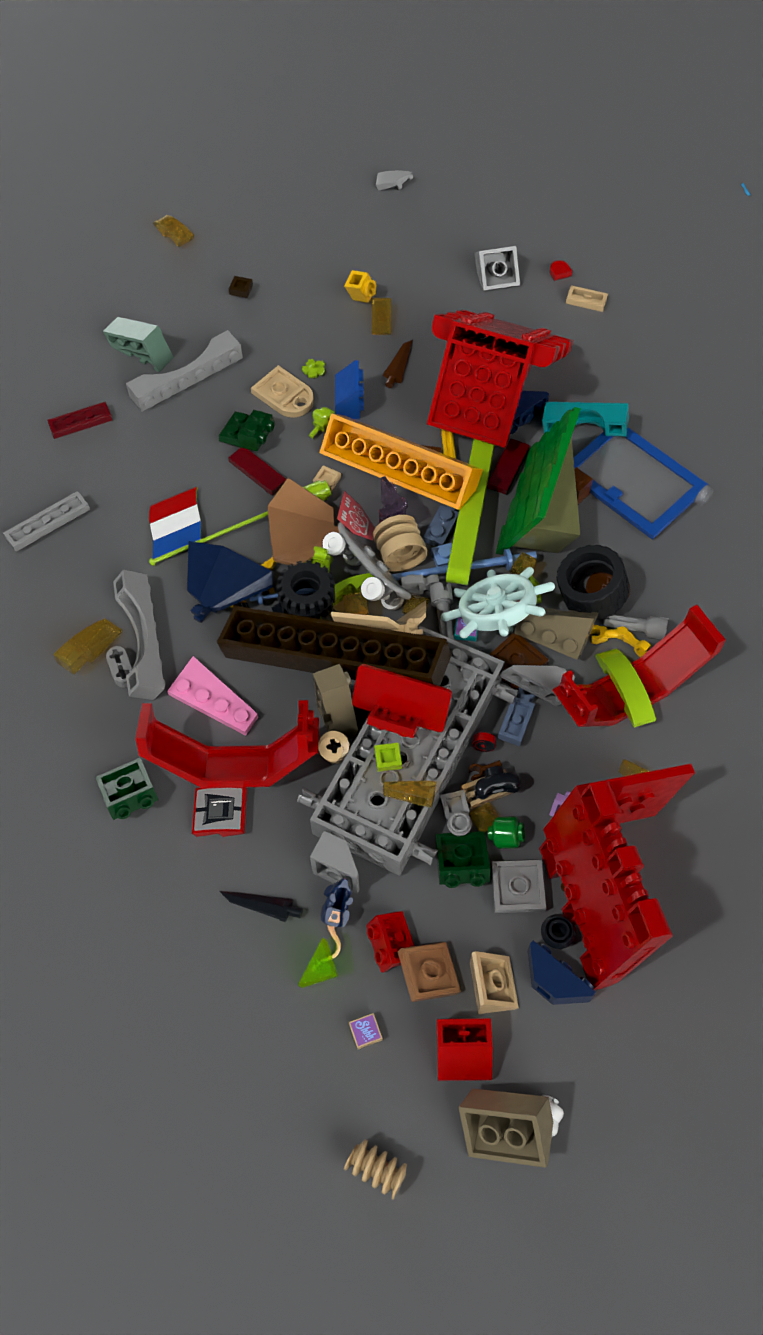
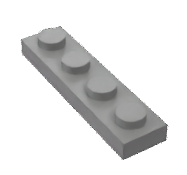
(46, 521)

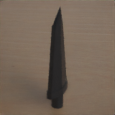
(270, 906)

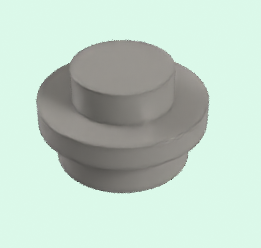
(459, 823)

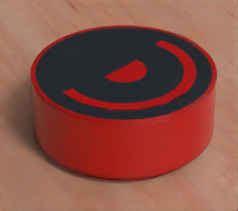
(484, 742)

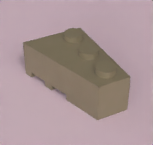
(559, 630)

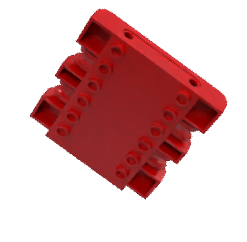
(486, 372)
(603, 872)

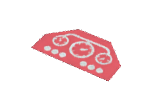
(355, 518)

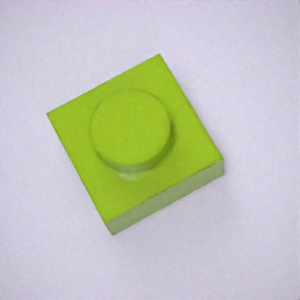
(388, 757)

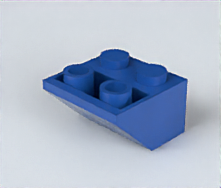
(349, 390)

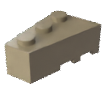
(335, 701)

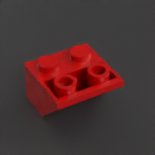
(464, 1049)

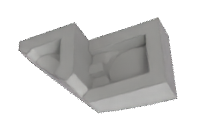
(392, 178)

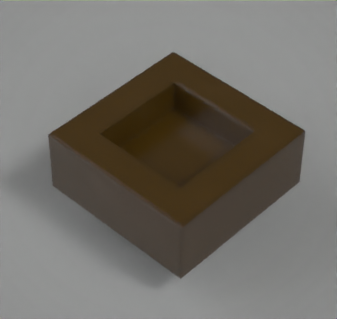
(240, 286)

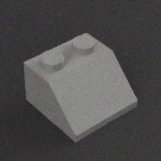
(497, 268)
(334, 861)

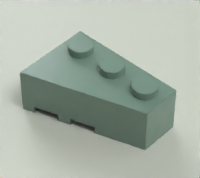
(139, 340)

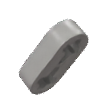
(116, 668)

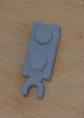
(441, 526)
(517, 718)

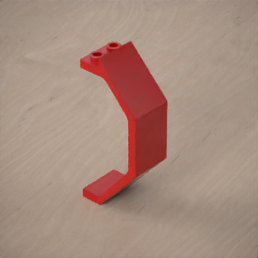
(660, 670)
(227, 765)

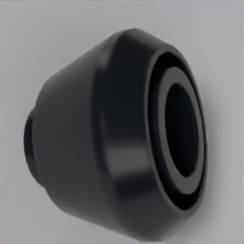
(558, 931)

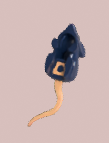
(335, 909)

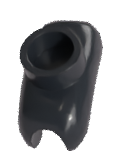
(496, 781)

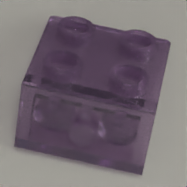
(391, 501)

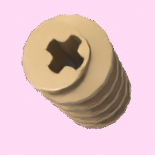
(326, 742)
(376, 1167)

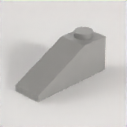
(536, 680)

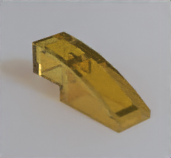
(86, 645)

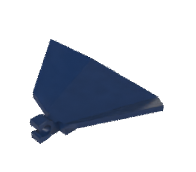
(222, 578)

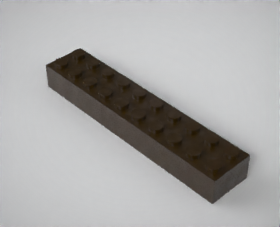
(319, 644)

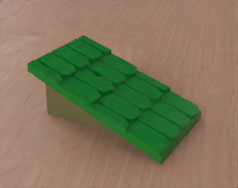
(545, 499)

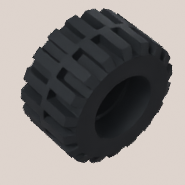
(306, 576)

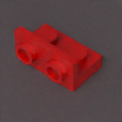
(388, 936)

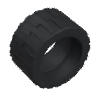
(587, 561)

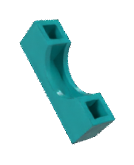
(610, 417)

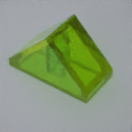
(320, 966)

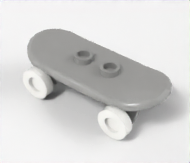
(355, 552)

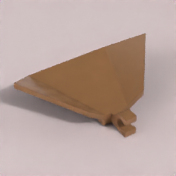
(298, 523)

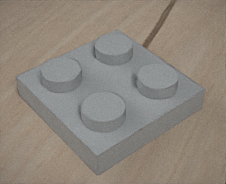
(518, 886)

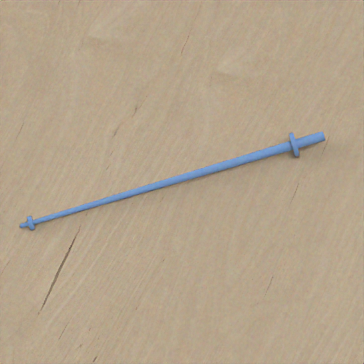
(506, 560)

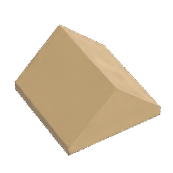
(493, 982)

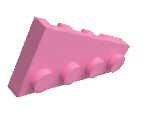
(210, 696)

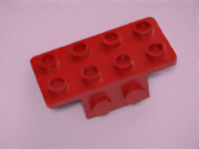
(400, 701)

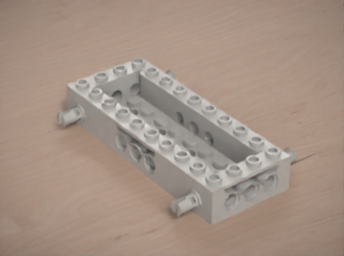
(392, 830)

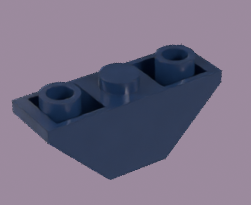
(529, 406)
(554, 978)

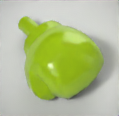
(321, 419)

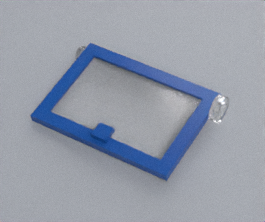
(640, 481)

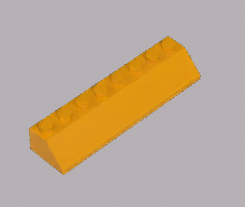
(400, 461)

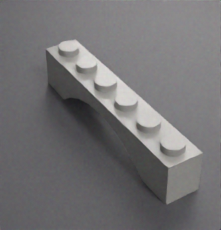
(154, 388)
(133, 595)

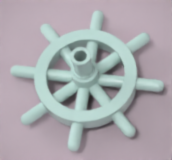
(498, 602)

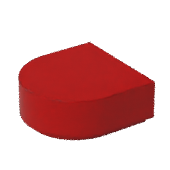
(559, 270)

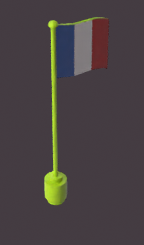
(178, 521)

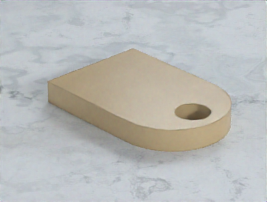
(283, 392)

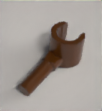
(476, 767)

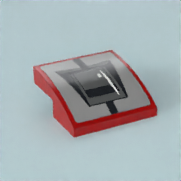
(219, 811)

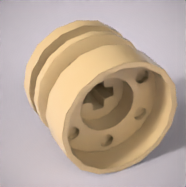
(400, 543)

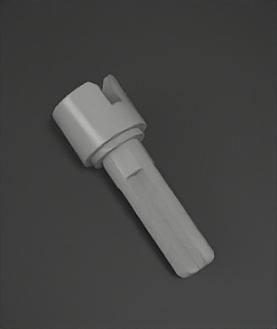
(442, 600)
(653, 627)

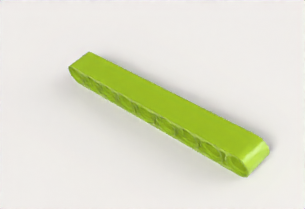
(469, 518)

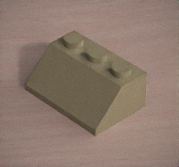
(507, 1127)

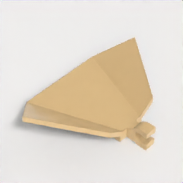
(407, 623)

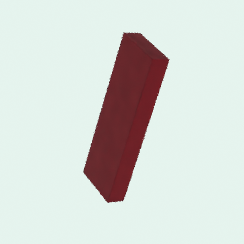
(79, 420)
(508, 466)
(257, 470)

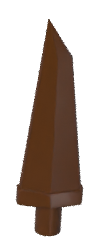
(396, 368)

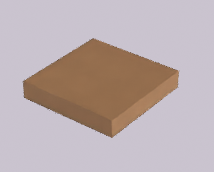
(429, 971)

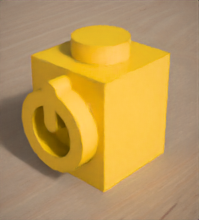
(360, 286)

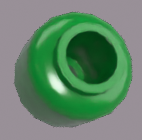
(507, 832)

